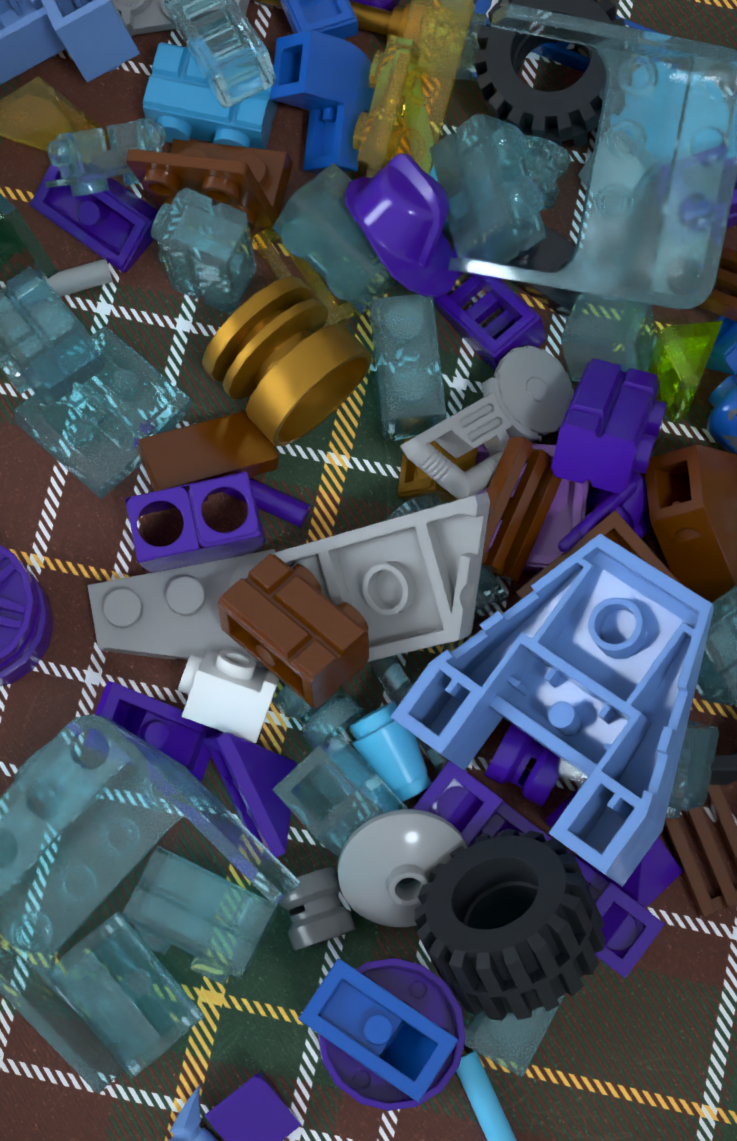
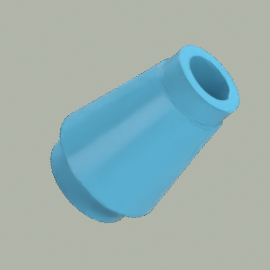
(391, 752)

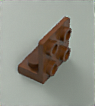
(233, 175)

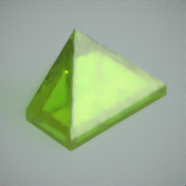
(680, 362)

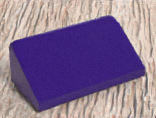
(108, 222)

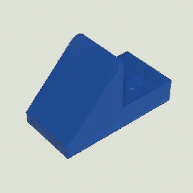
(378, 1030)

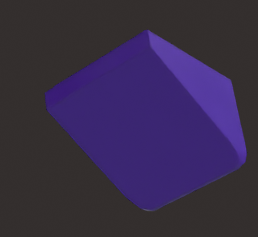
(253, 1113)

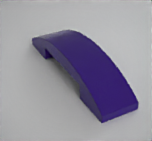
(480, 812)

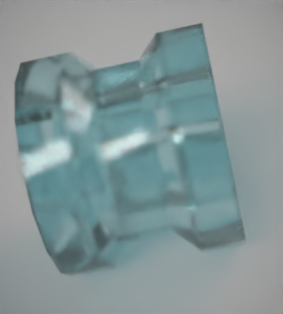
(545, 165)

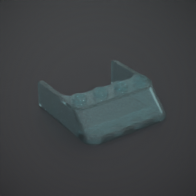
(656, 170)
(71, 838)

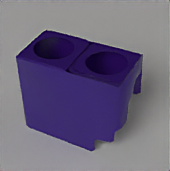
(189, 501)

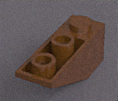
(696, 516)

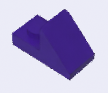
(158, 725)

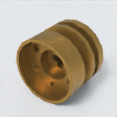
(286, 360)

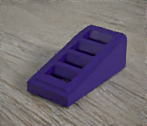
(512, 329)

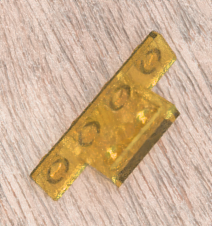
(413, 85)

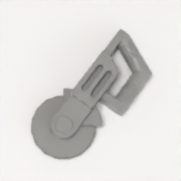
(521, 401)

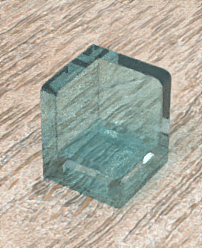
(609, 332)

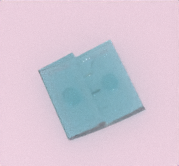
(100, 422)

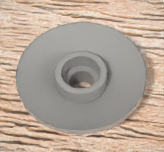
(389, 850)

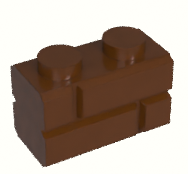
(295, 629)

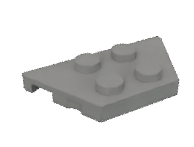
(406, 574)

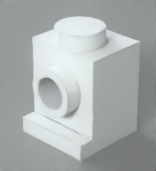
(228, 692)

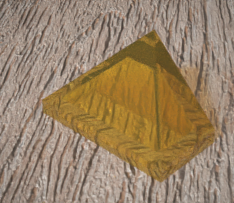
(39, 113)

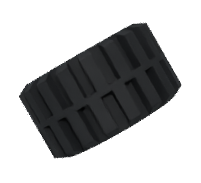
(539, 113)
(518, 963)

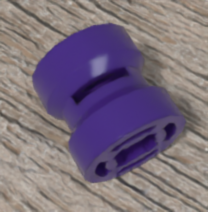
(510, 764)

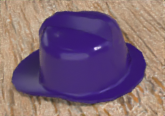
(404, 222)

